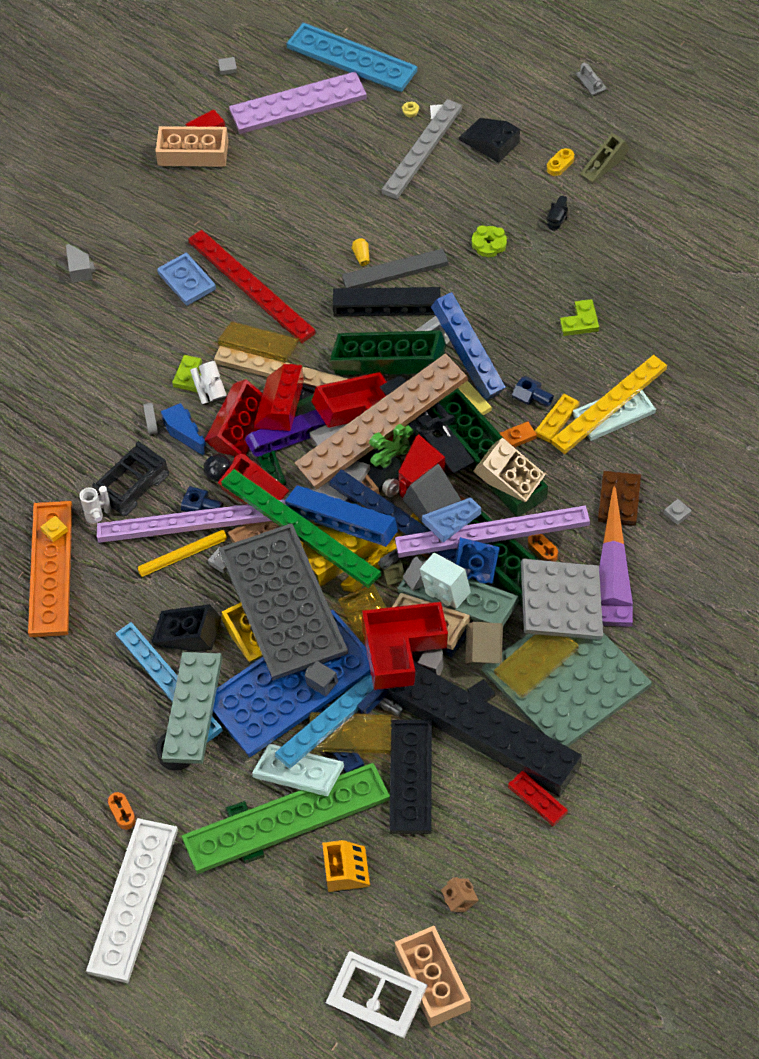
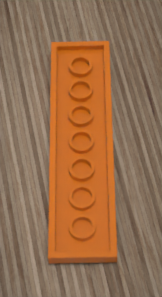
(50, 572)

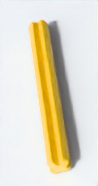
(182, 553)

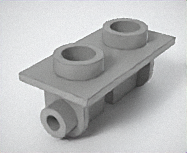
(590, 79)

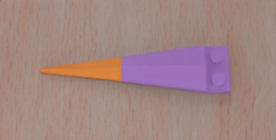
(613, 572)

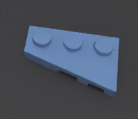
(452, 518)

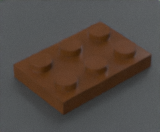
(627, 491)

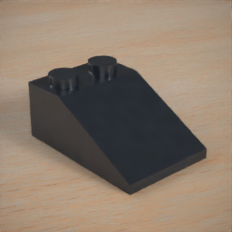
(492, 137)
(187, 628)

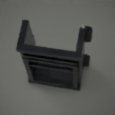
(156, 475)

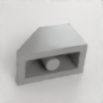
(79, 264)

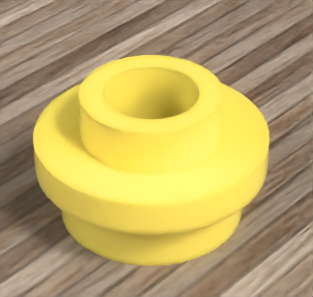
(410, 109)

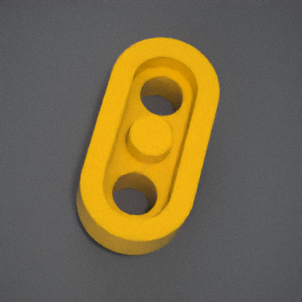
(560, 162)

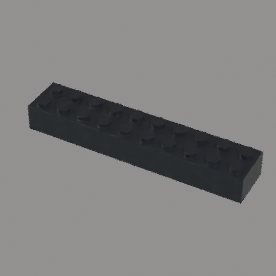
(488, 730)

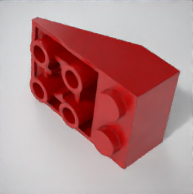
(256, 475)

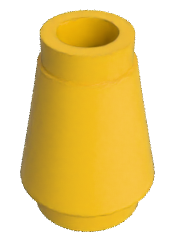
(361, 251)

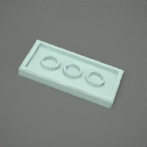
(632, 411)
(310, 774)

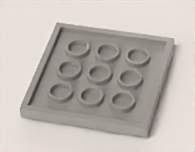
(561, 599)

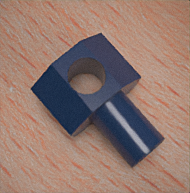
(529, 390)
(201, 498)

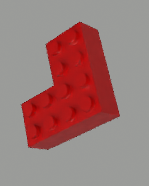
(347, 399)
(394, 634)

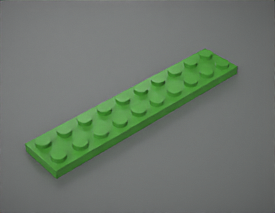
(283, 819)

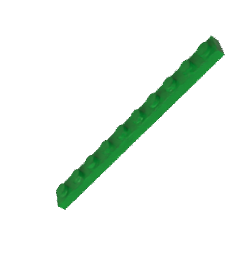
(306, 531)

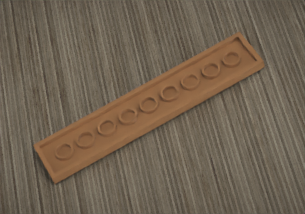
(396, 408)

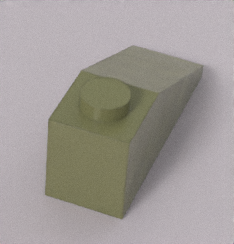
(605, 158)

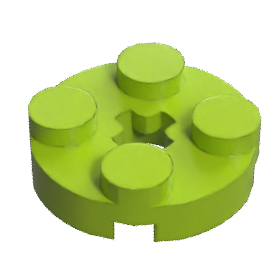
(484, 233)

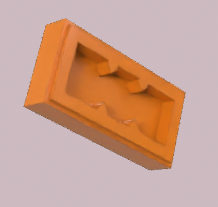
(519, 434)

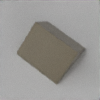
(484, 643)

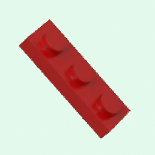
(537, 798)

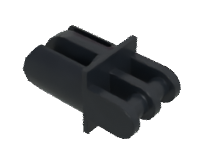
(557, 213)

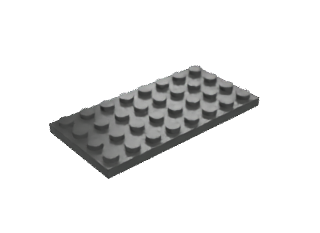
(283, 601)

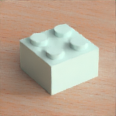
(445, 580)

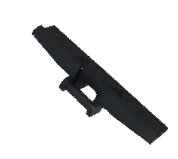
(448, 445)

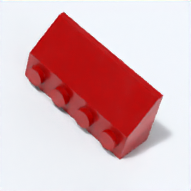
(280, 398)
(235, 419)

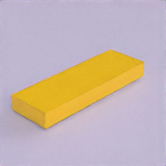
(557, 418)

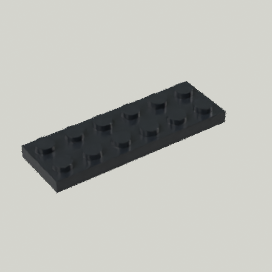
(411, 777)

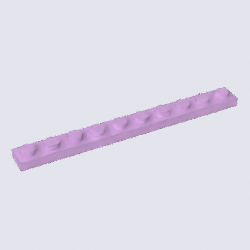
(179, 522)
(496, 530)

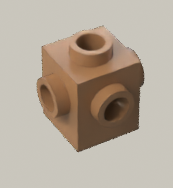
(459, 894)

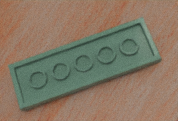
(482, 604)
(192, 708)

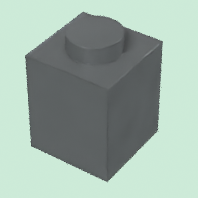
(321, 678)

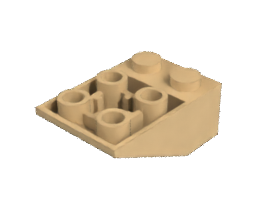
(509, 471)

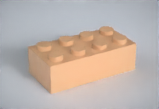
(192, 146)
(427, 961)

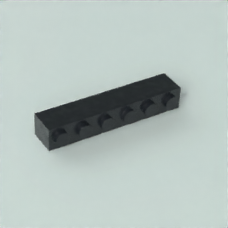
(384, 301)

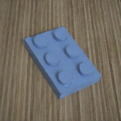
(186, 279)

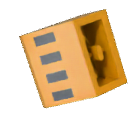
(345, 865)

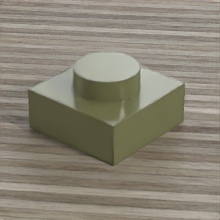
(394, 573)

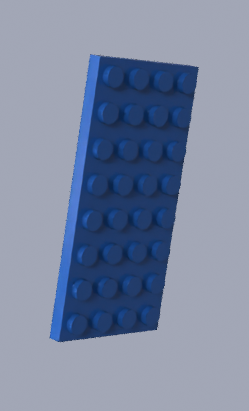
(264, 709)

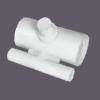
(208, 382)
(93, 503)

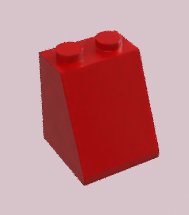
(418, 461)

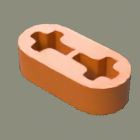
(545, 546)
(117, 812)

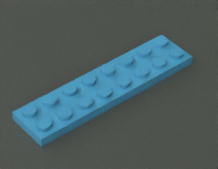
(352, 57)

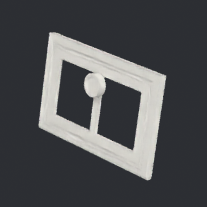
(369, 1014)

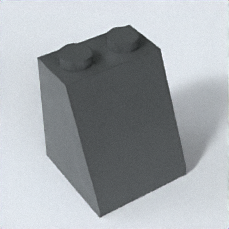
(430, 493)

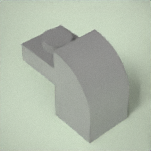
(430, 659)

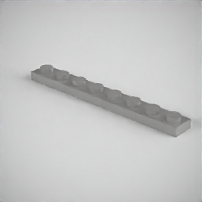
(421, 149)

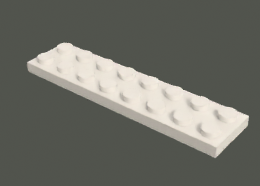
(132, 901)

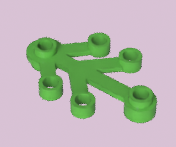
(398, 445)

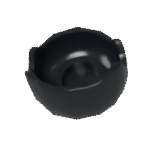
(216, 467)

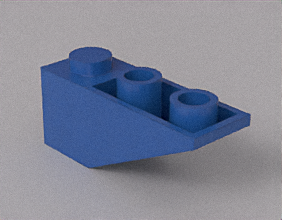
(181, 428)

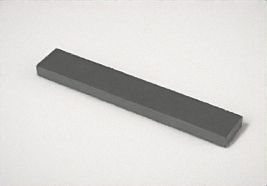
(395, 269)

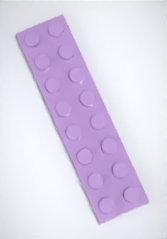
(297, 102)

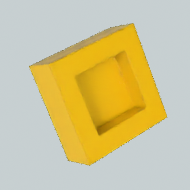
(54, 529)

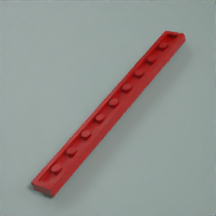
(252, 286)

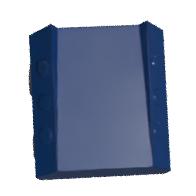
(477, 559)

